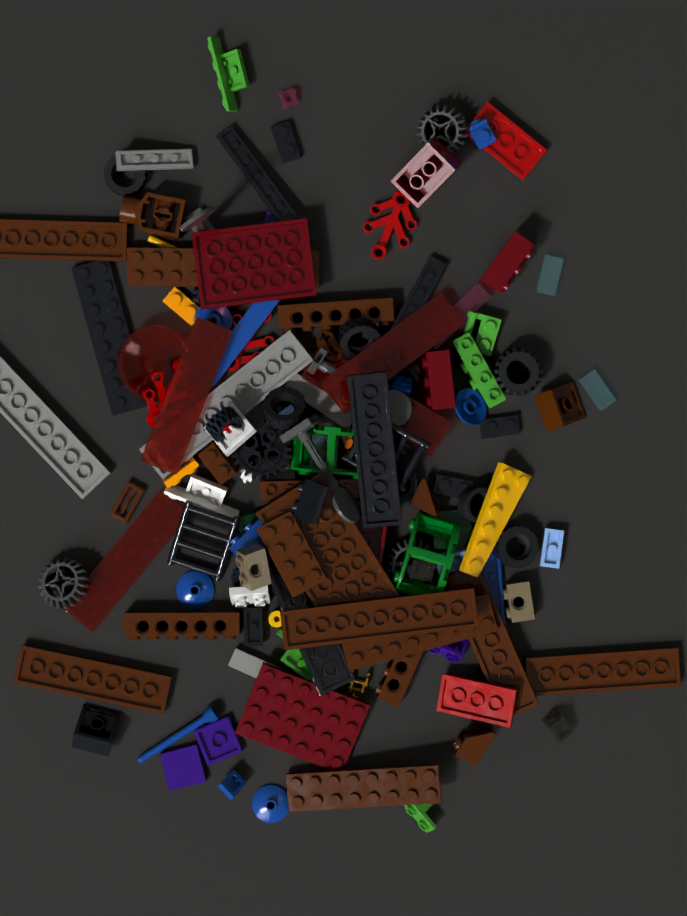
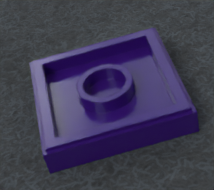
(218, 740)
(183, 767)

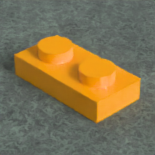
(181, 305)
(185, 469)

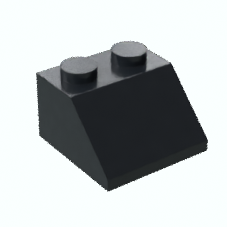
(310, 500)
(95, 730)

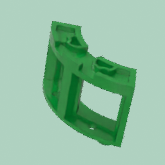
(301, 455)
(436, 527)

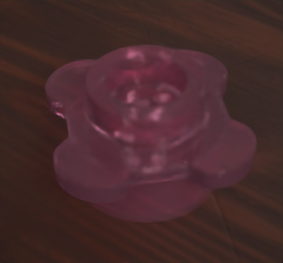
(288, 93)

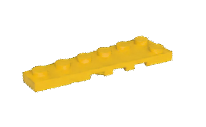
(496, 510)

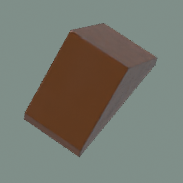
(424, 499)

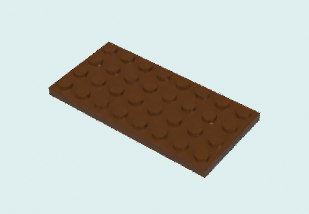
(341, 551)

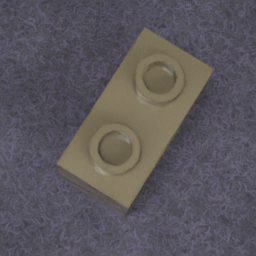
(259, 575)
(525, 611)

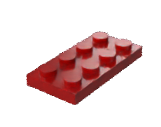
(513, 146)
(477, 700)

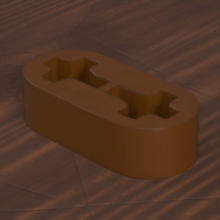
(332, 345)

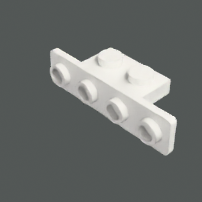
(203, 494)

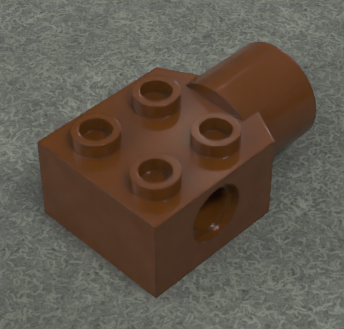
(154, 214)

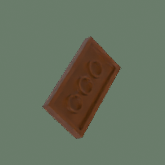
(291, 554)

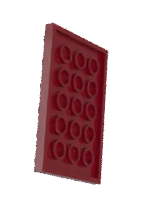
(253, 264)
(294, 719)

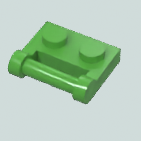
(487, 330)

